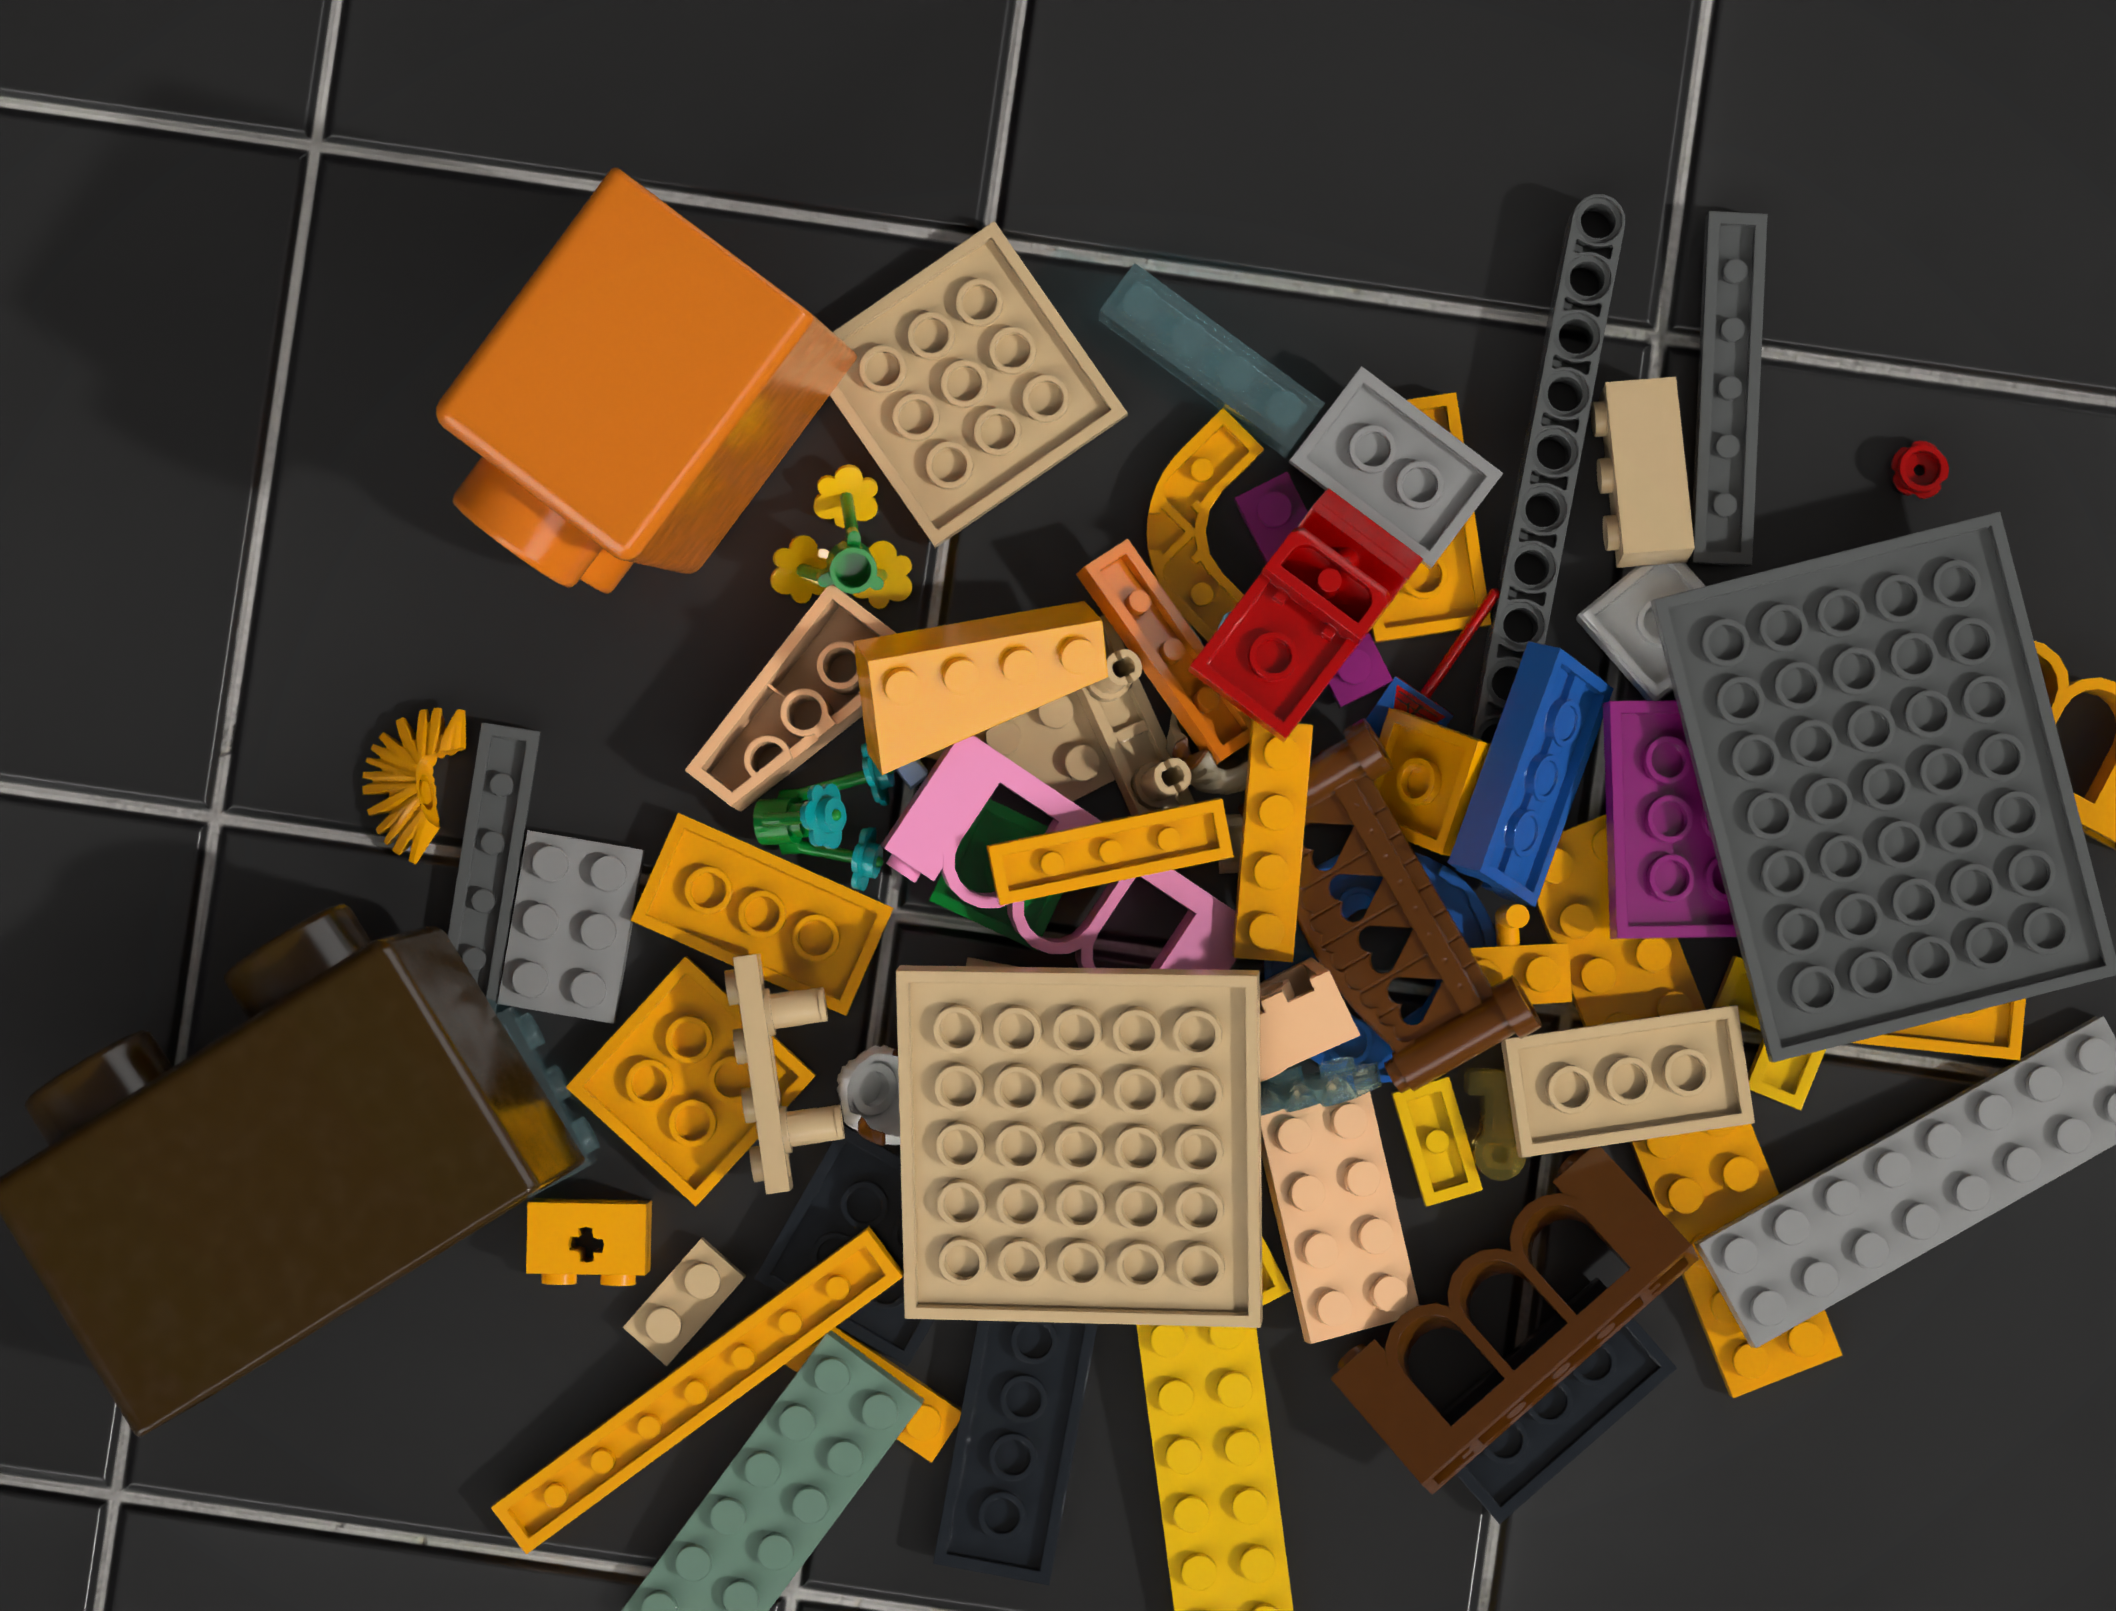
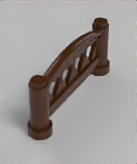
(1466, 1010)

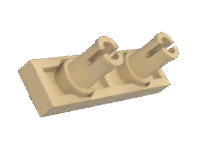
(1132, 733)
(761, 1103)

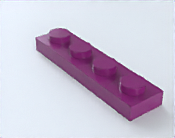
(1270, 516)

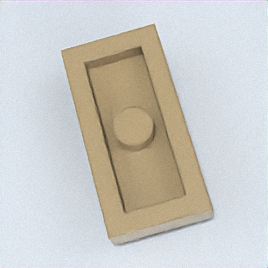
(684, 1301)

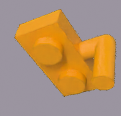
(1538, 968)

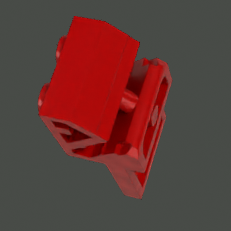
(1305, 614)

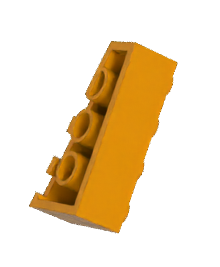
(968, 676)

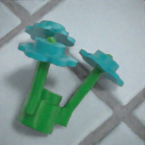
(822, 818)

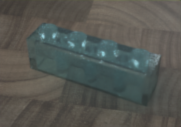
(1210, 360)

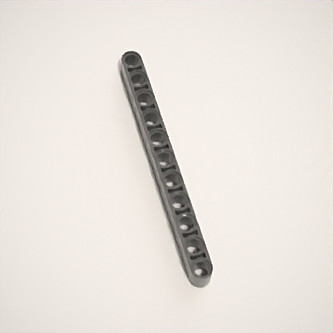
(1564, 427)

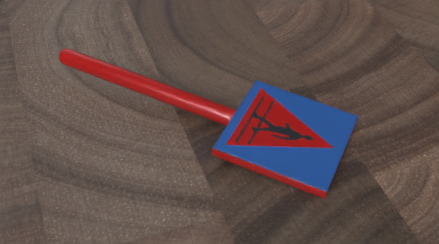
(1406, 698)

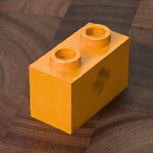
(620, 1223)

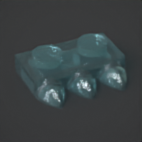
(1334, 1083)

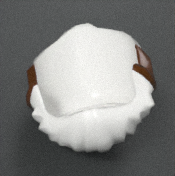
(871, 1095)

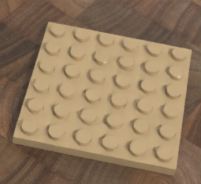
(1081, 1145)

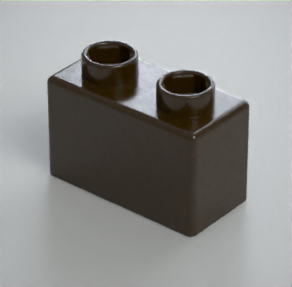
(280, 1168)

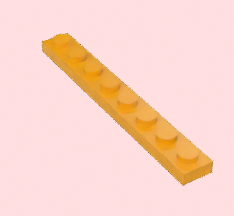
(697, 1390)

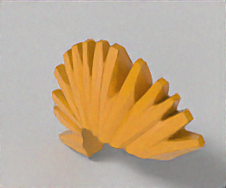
(410, 779)

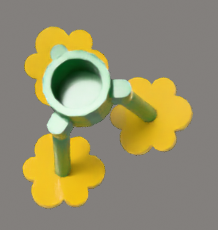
(850, 564)

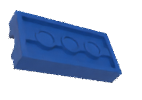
(1531, 774)

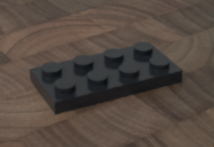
(1566, 1417)

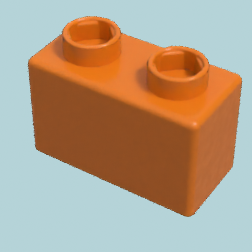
(634, 395)

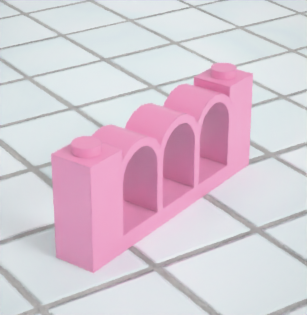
(952, 798)

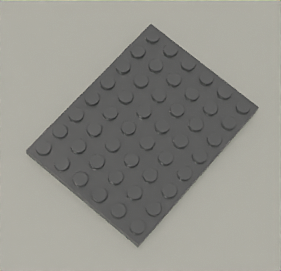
(1885, 787)

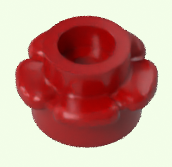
(1935, 469)

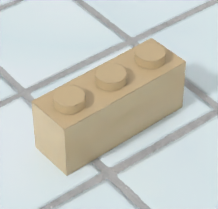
(1643, 472)

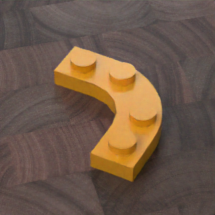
(1180, 517)

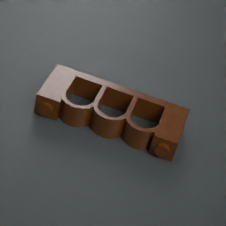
(1589, 1192)

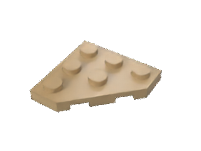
(1053, 746)

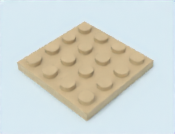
(969, 385)

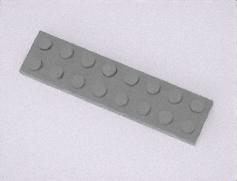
(1917, 1184)

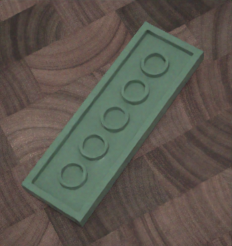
(783, 1486)

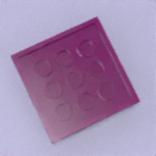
(1658, 836)

